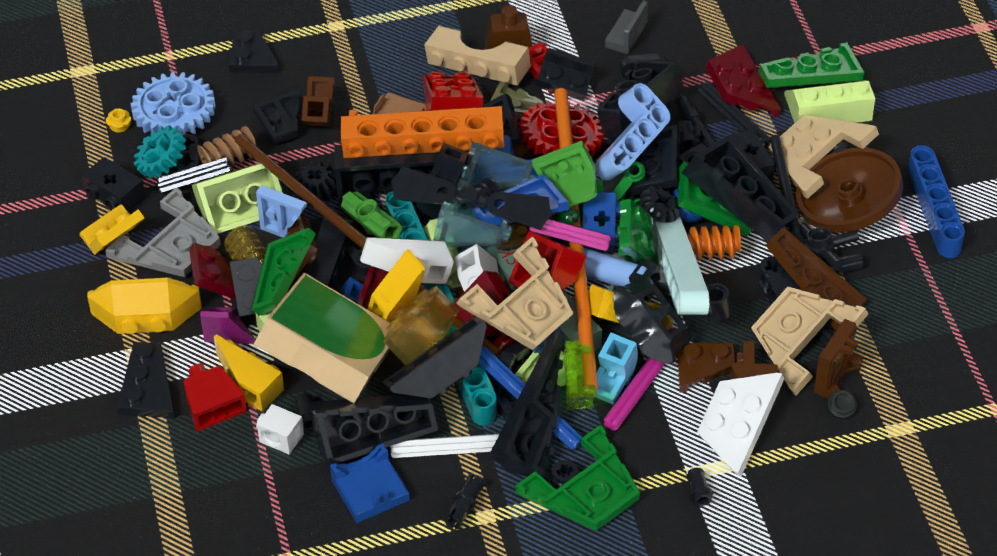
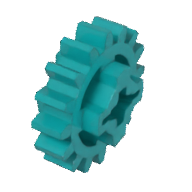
(159, 152)

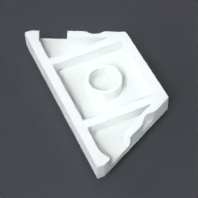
(738, 416)

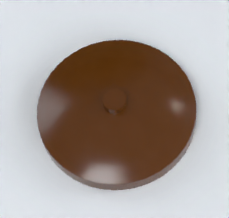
(856, 190)

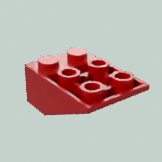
(451, 92)

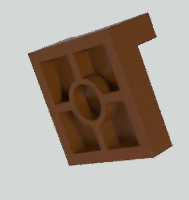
(837, 359)

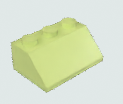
(839, 101)
(231, 198)

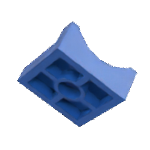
(369, 485)

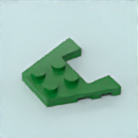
(593, 494)

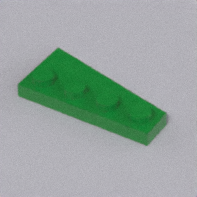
(808, 69)

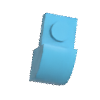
(616, 367)

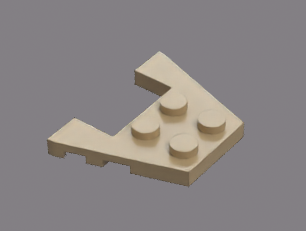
(811, 140)
(529, 311)
(793, 323)

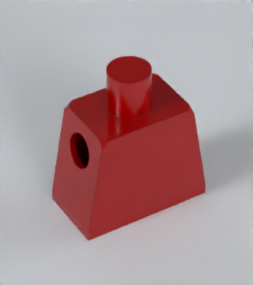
(212, 396)

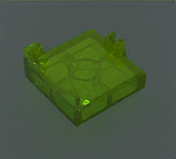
(577, 394)

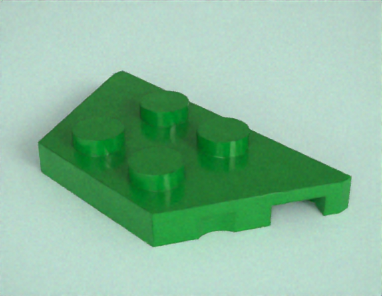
(638, 234)

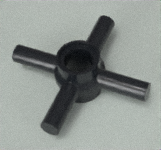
(822, 243)

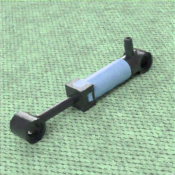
(622, 272)

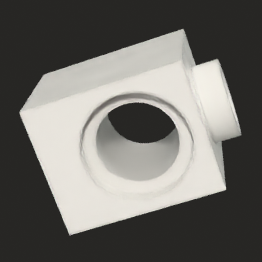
(280, 429)

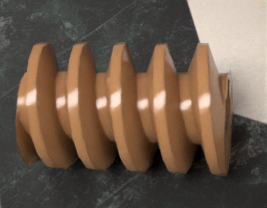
(225, 147)

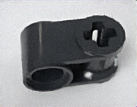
(774, 279)

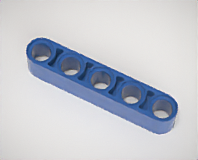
(936, 201)

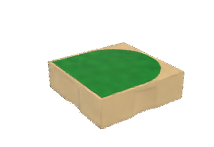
(326, 337)

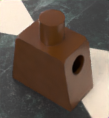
(508, 27)

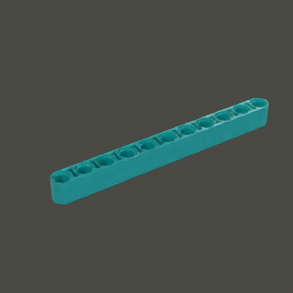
(476, 388)

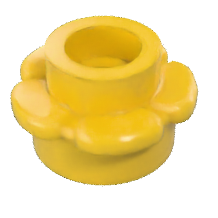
(118, 120)

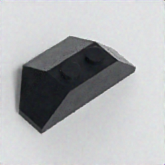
(442, 363)

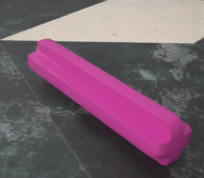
(574, 234)

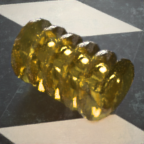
(244, 244)

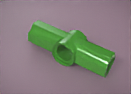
(370, 216)

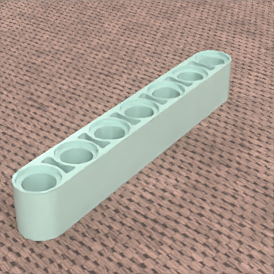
(680, 268)

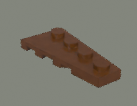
(811, 272)

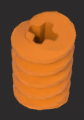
(715, 241)

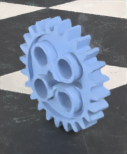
(173, 102)

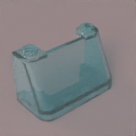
(460, 226)

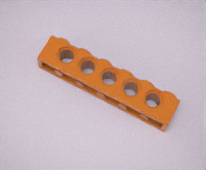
(420, 131)

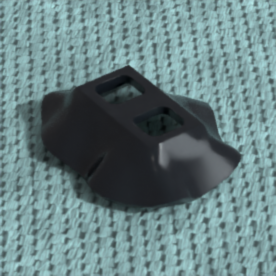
(645, 324)

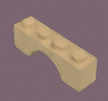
(503, 63)

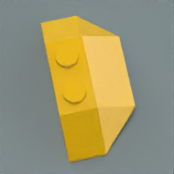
(144, 304)

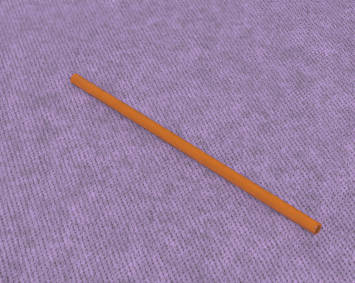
(580, 285)

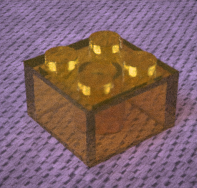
(420, 324)

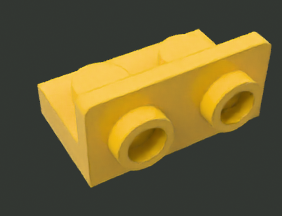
(110, 228)

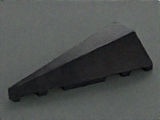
(527, 433)

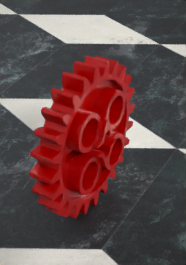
(541, 130)

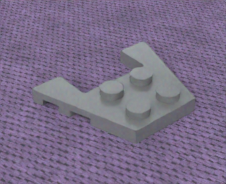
(171, 247)

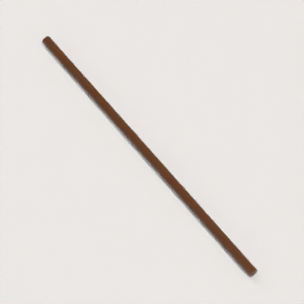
(326, 211)

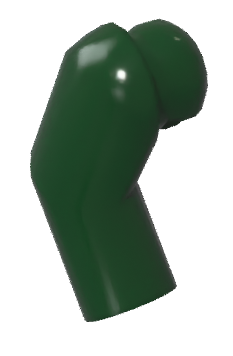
(568, 217)

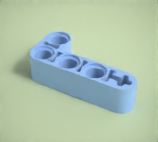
(647, 120)

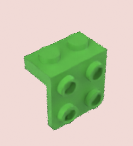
(570, 172)

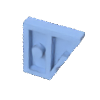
(277, 210)

